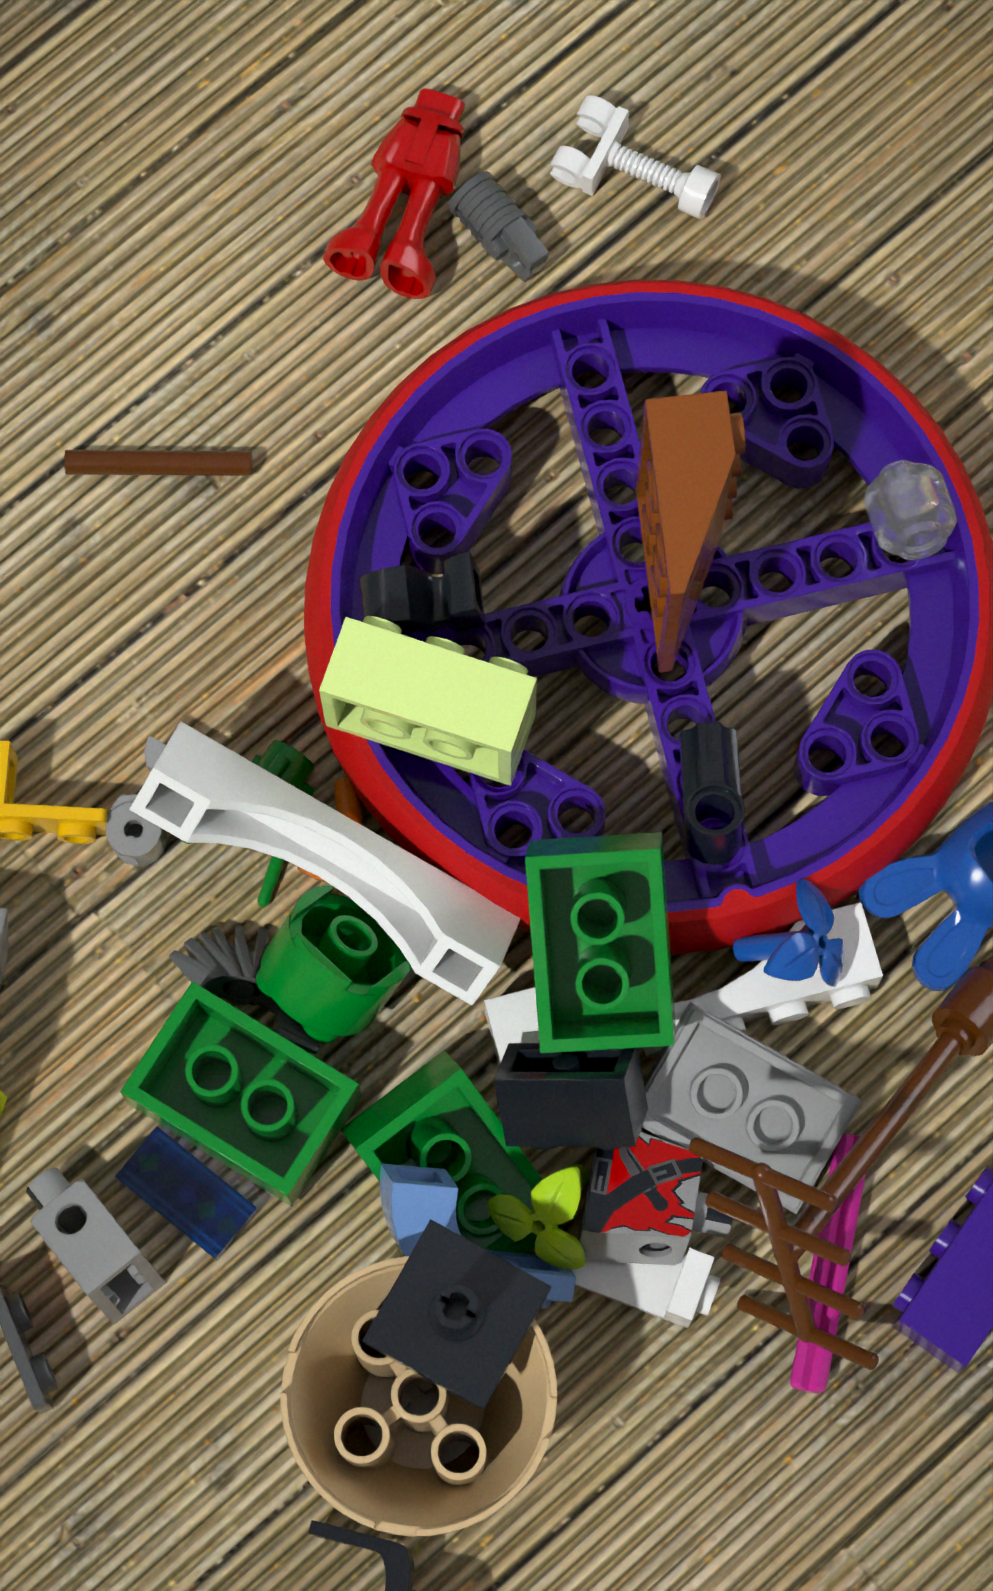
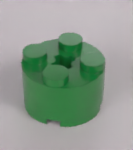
(331, 966)

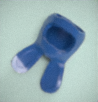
(965, 873)

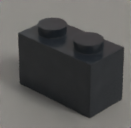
(570, 1097)

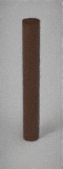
(158, 462)

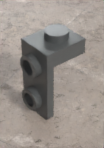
(35, 1369)

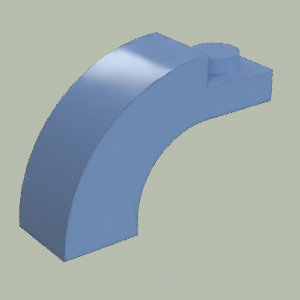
(418, 1194)

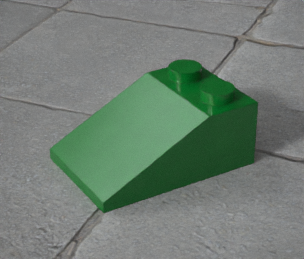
(446, 1124)

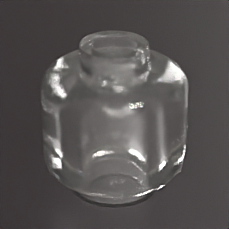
(910, 509)

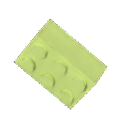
(429, 698)

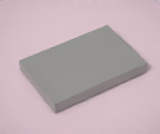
(745, 1100)

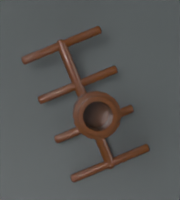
(962, 1028)

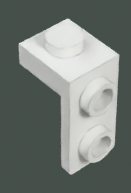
(660, 1290)

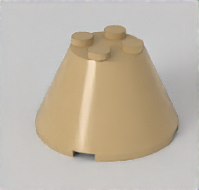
(395, 1443)

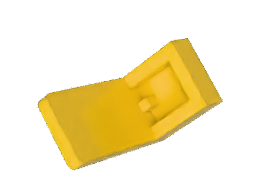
(18, 821)

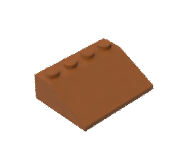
(682, 498)

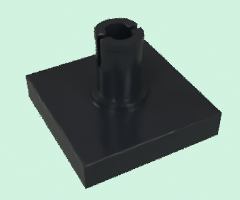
(457, 1314)

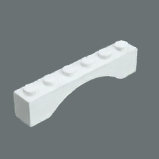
(222, 798)
(746, 999)

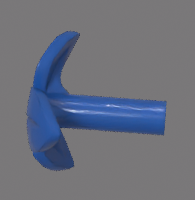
(797, 953)

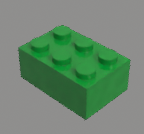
(600, 942)
(242, 1093)

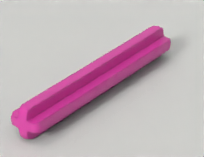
(812, 1362)

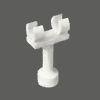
(603, 120)

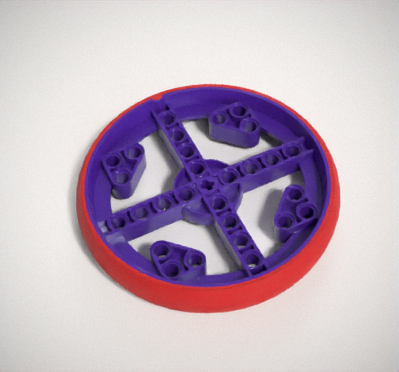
(748, 349)

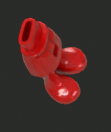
(422, 162)

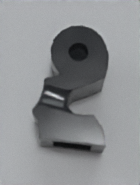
(426, 602)

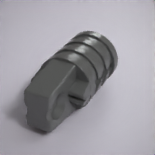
(499, 225)

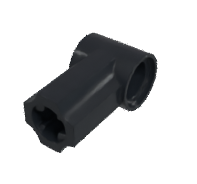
(711, 791)

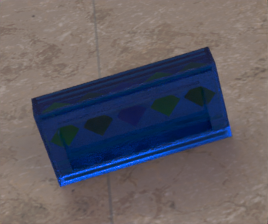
(186, 1193)

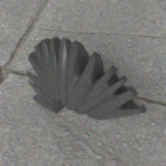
(232, 975)

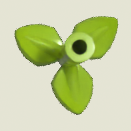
(554, 1203)

